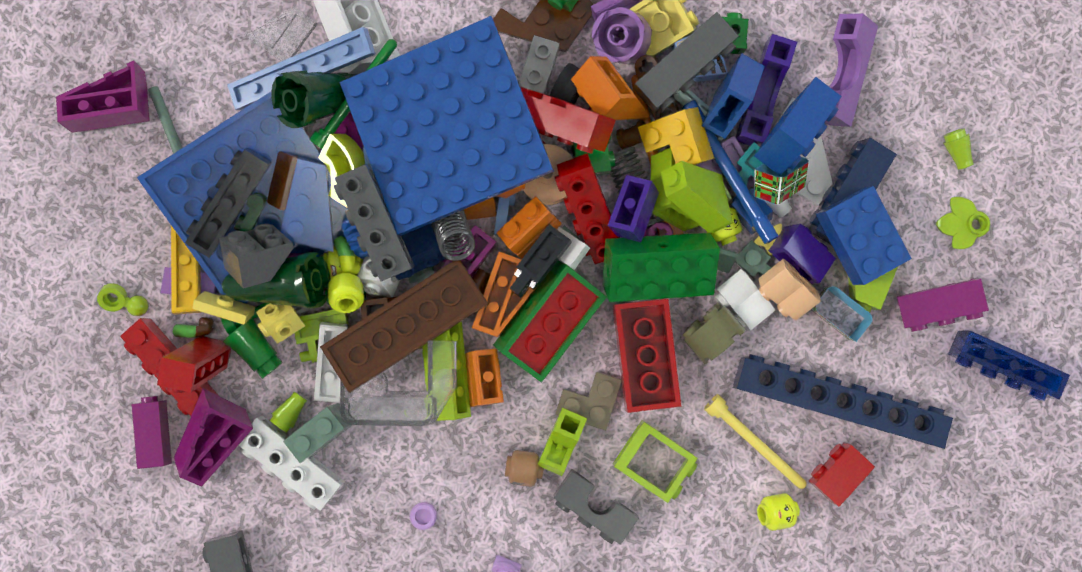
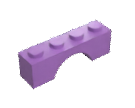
(854, 43)

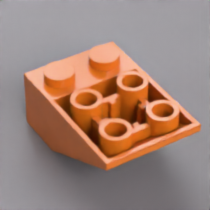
(607, 91)

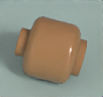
(523, 468)

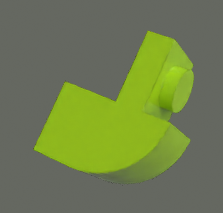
(562, 441)

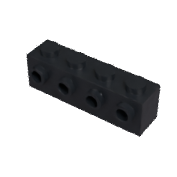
(228, 202)

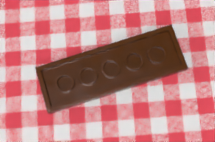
(403, 325)

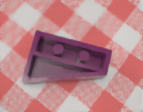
(108, 102)
(943, 304)
(210, 437)

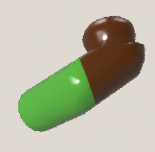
(193, 331)

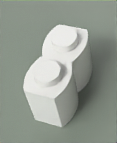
(743, 300)

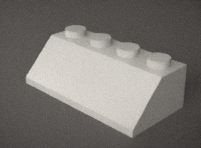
(349, 15)

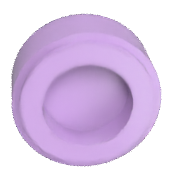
(423, 515)

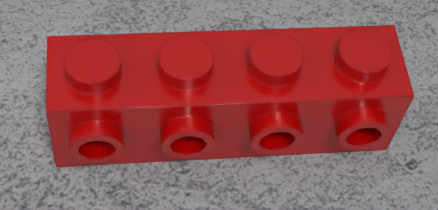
(587, 204)
(151, 344)
(192, 364)

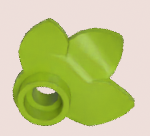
(960, 223)

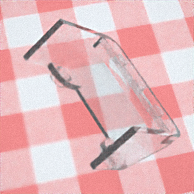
(379, 407)

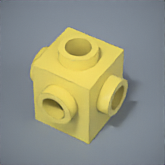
(279, 321)

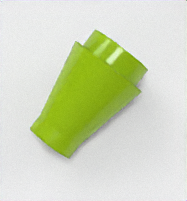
(959, 148)
(288, 412)

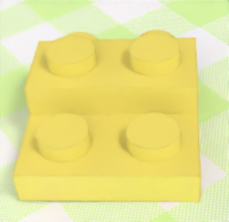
(668, 22)

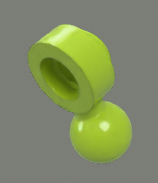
(135, 305)

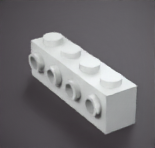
(307, 478)

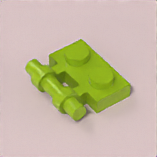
(310, 333)

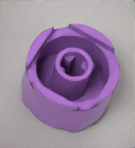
(636, 32)

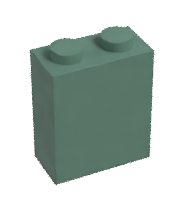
(316, 433)

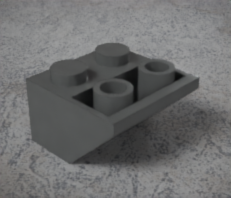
(254, 254)

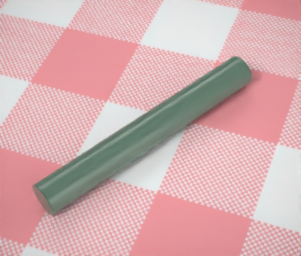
(165, 119)

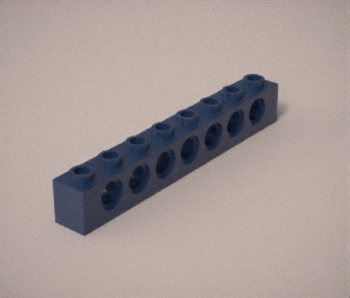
(935, 424)

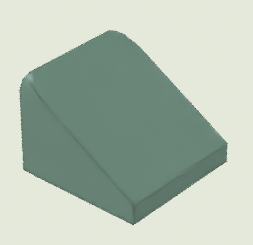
(726, 260)

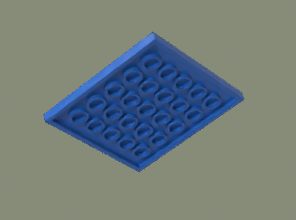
(446, 126)
(190, 176)

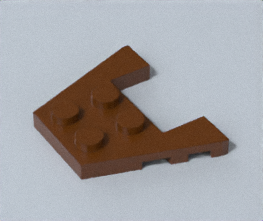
(547, 23)

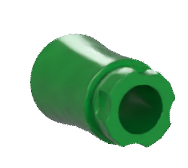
(253, 348)

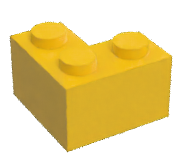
(682, 133)

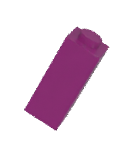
(151, 433)

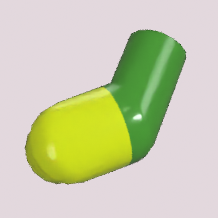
(346, 256)

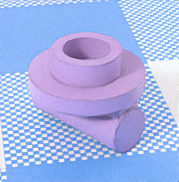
(505, 565)

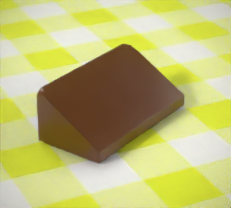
(282, 180)

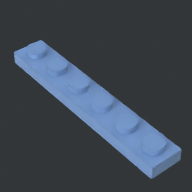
(323, 58)

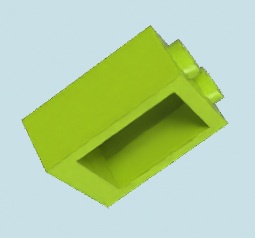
(632, 446)

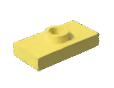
(223, 307)

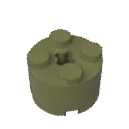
(713, 334)

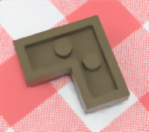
(597, 405)

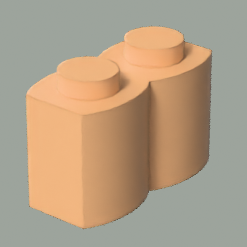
(789, 290)

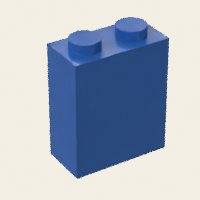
(733, 96)

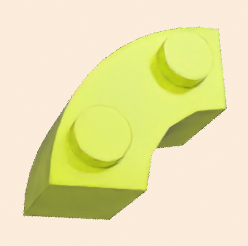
(340, 156)

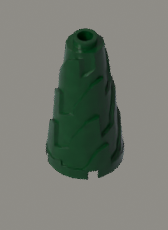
(307, 96)
(296, 283)

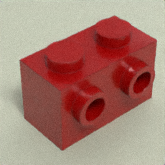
(841, 473)

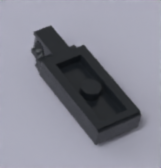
(539, 260)

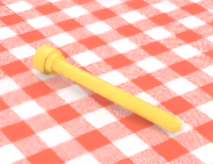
(719, 410)

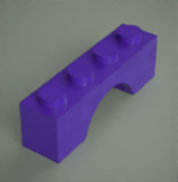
(759, 115)

